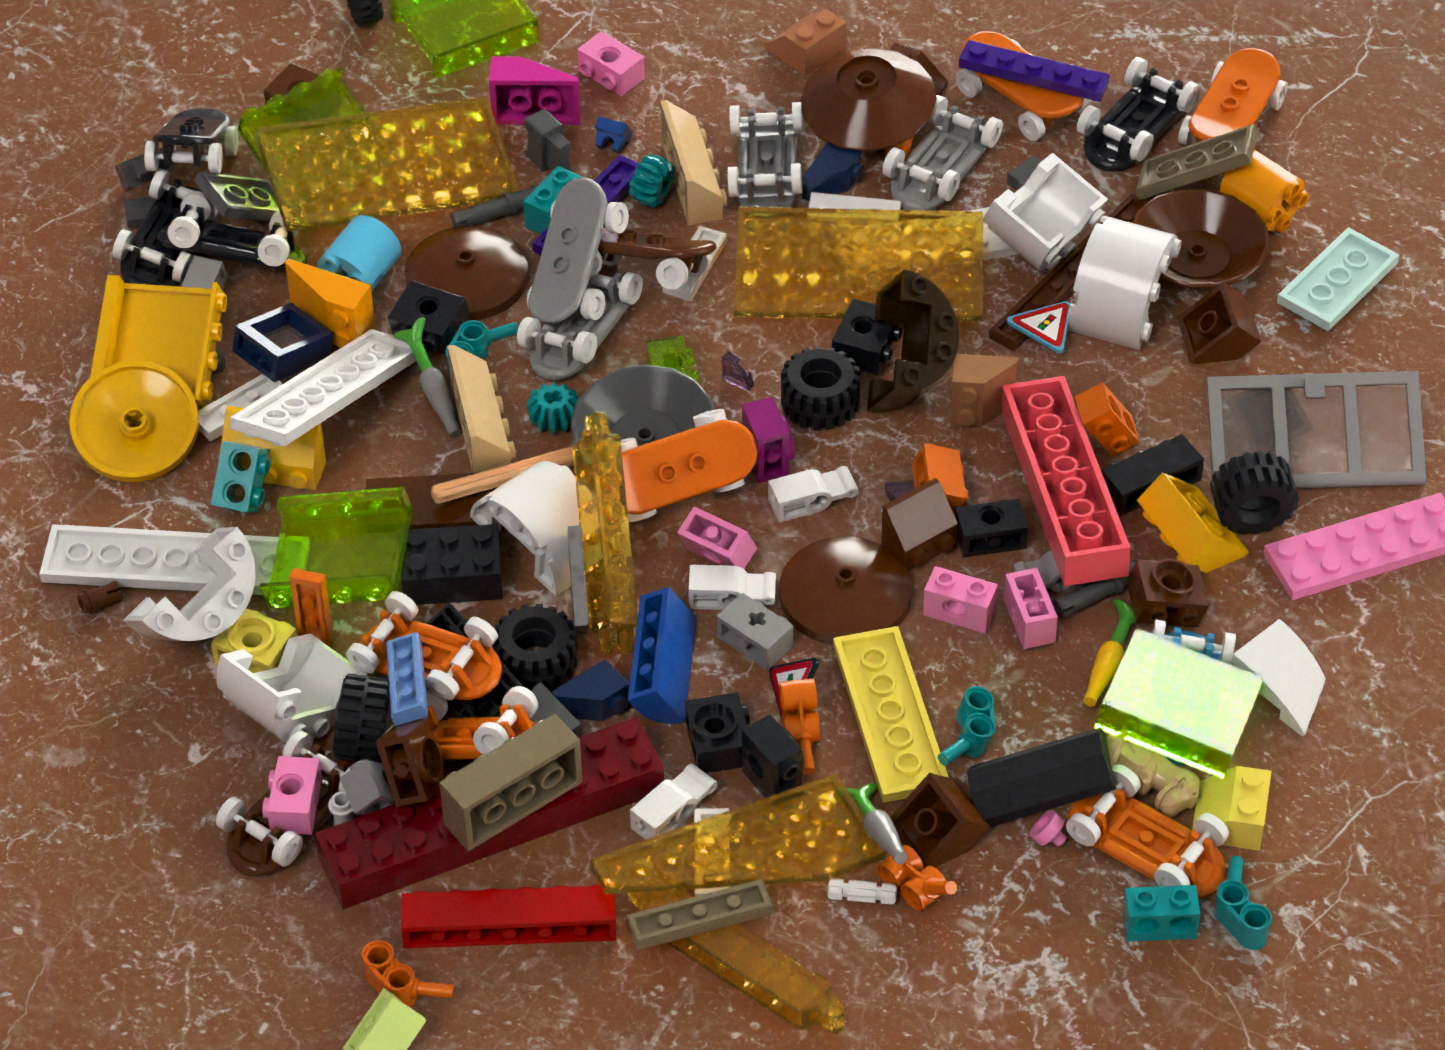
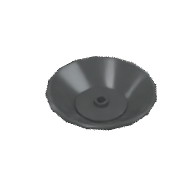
(643, 403)

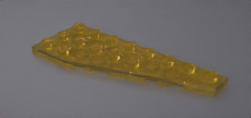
(779, 839)

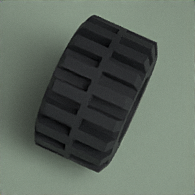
(820, 388)
(1254, 492)
(537, 628)
(361, 717)

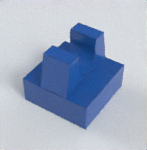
(612, 130)

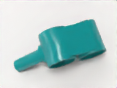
(476, 338)
(977, 725)
(1241, 913)

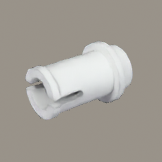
(340, 808)

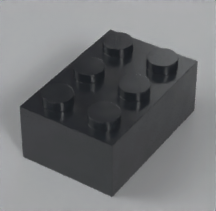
(452, 565)

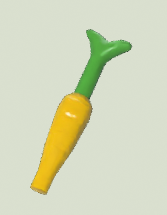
(1109, 654)

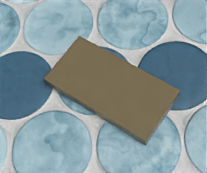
(1197, 161)

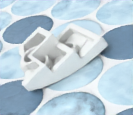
(1289, 673)

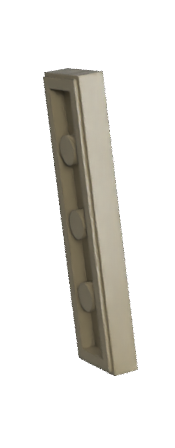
(699, 914)

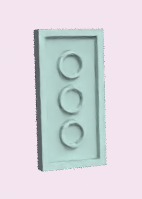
(1338, 279)

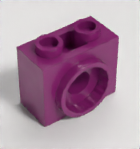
(772, 437)

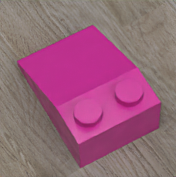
(525, 87)

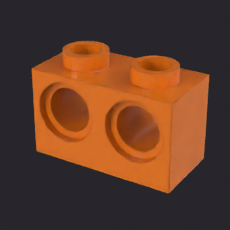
(1107, 419)

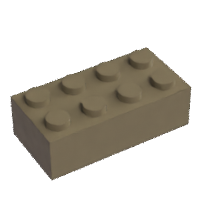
(511, 781)

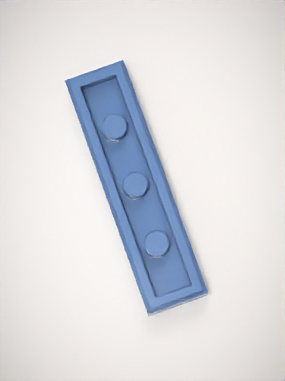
(406, 679)

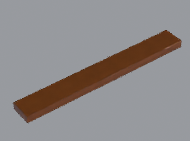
(1057, 284)

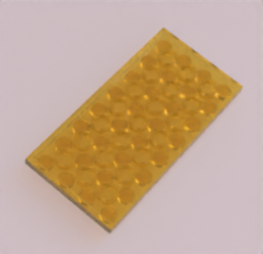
(385, 163)
(825, 257)

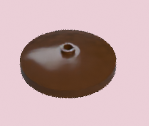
(473, 264)
(844, 588)

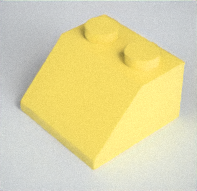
(1238, 802)

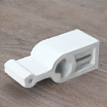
(809, 492)
(719, 585)
(671, 803)

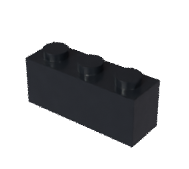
(1133, 475)

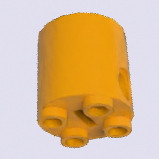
(1267, 190)

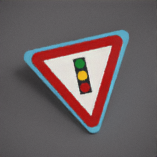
(1044, 325)

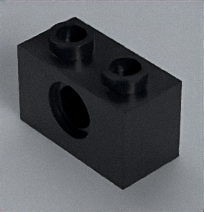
(991, 527)

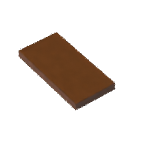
(427, 512)

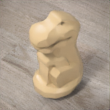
(1176, 786)

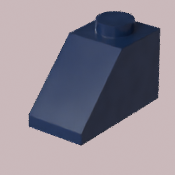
(832, 171)
(595, 693)

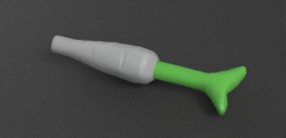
(431, 378)
(878, 823)

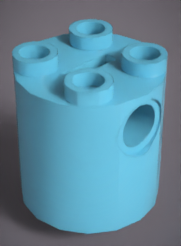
(362, 251)

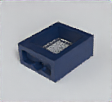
(282, 342)

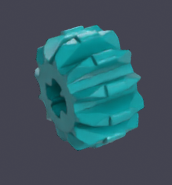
(652, 180)
(552, 407)

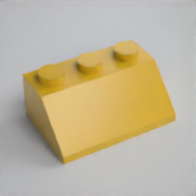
(292, 465)
(1190, 524)

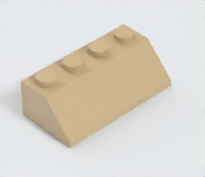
(694, 175)
(479, 411)

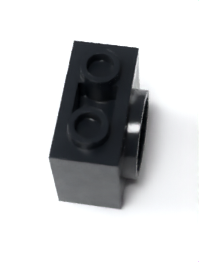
(441, 309)
(863, 339)
(716, 731)
(771, 757)

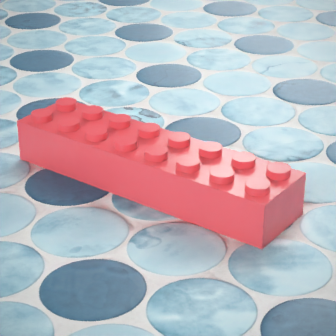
(1065, 481)

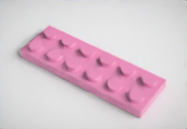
(1359, 547)

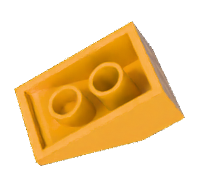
(332, 300)

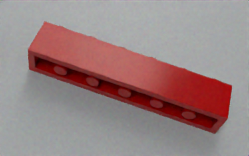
(507, 916)

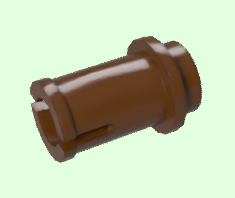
(98, 597)

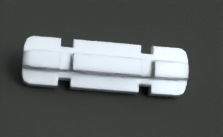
(862, 891)

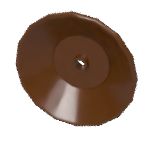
(868, 100)
(1218, 235)

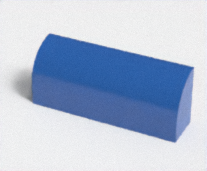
(662, 657)

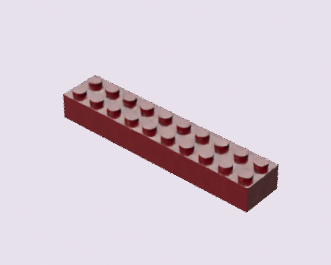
(413, 844)

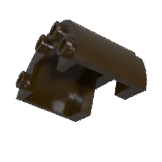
(927, 343)

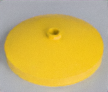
(129, 397)

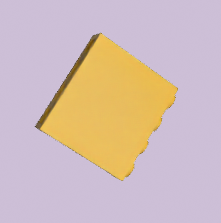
(162, 327)

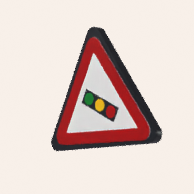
(792, 671)

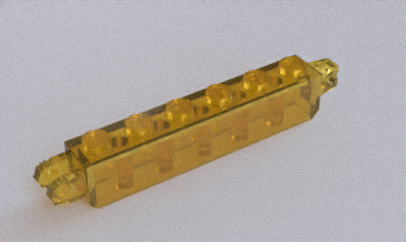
(605, 535)
(756, 969)

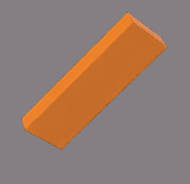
(311, 605)

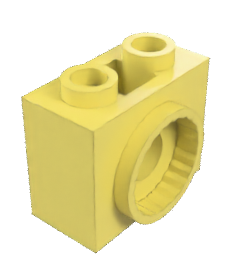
(258, 636)

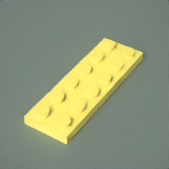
(888, 710)

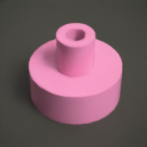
(1048, 829)

